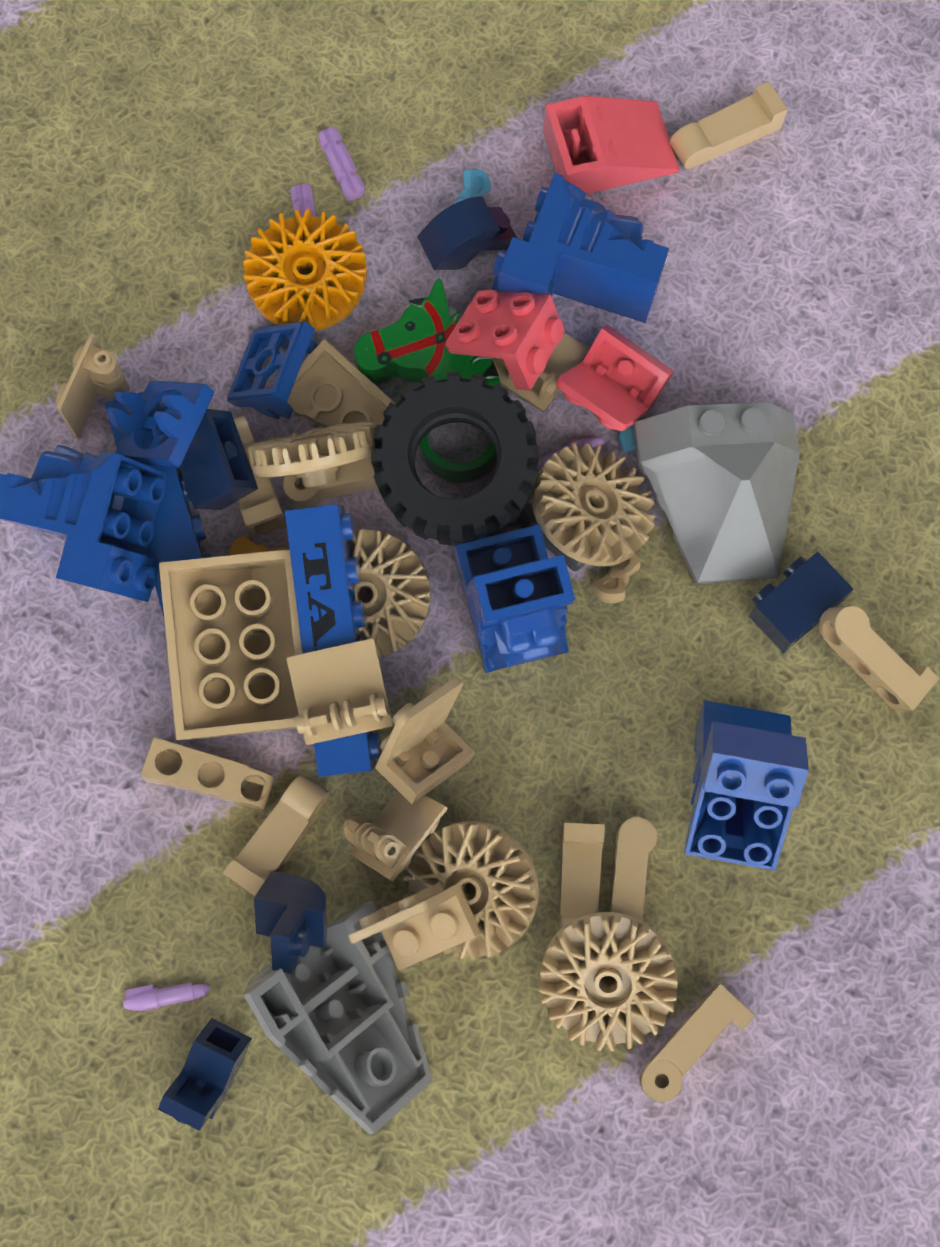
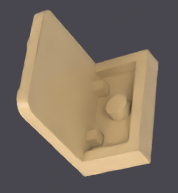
(422, 746)

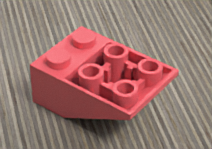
(607, 142)

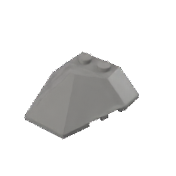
(723, 484)
(346, 1022)

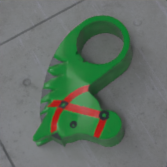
(417, 349)

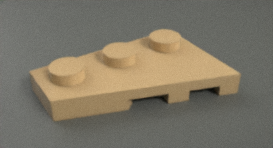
(335, 391)

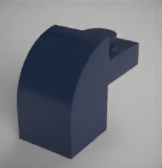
(463, 232)
(293, 916)
(206, 1075)

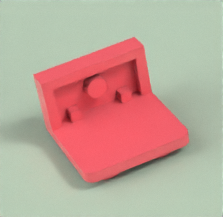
(510, 327)
(615, 380)

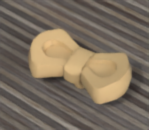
(612, 586)

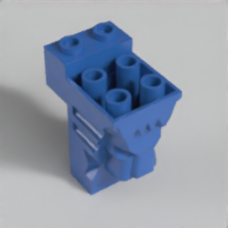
(583, 255)
(101, 509)
(515, 597)
(744, 785)

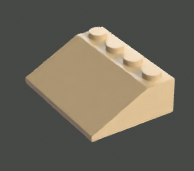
(229, 643)

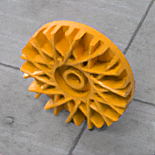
(299, 247)

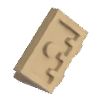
(421, 924)

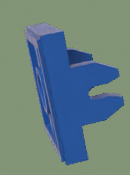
(266, 341)
(179, 422)

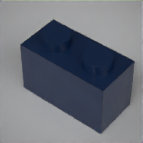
(217, 464)
(799, 600)

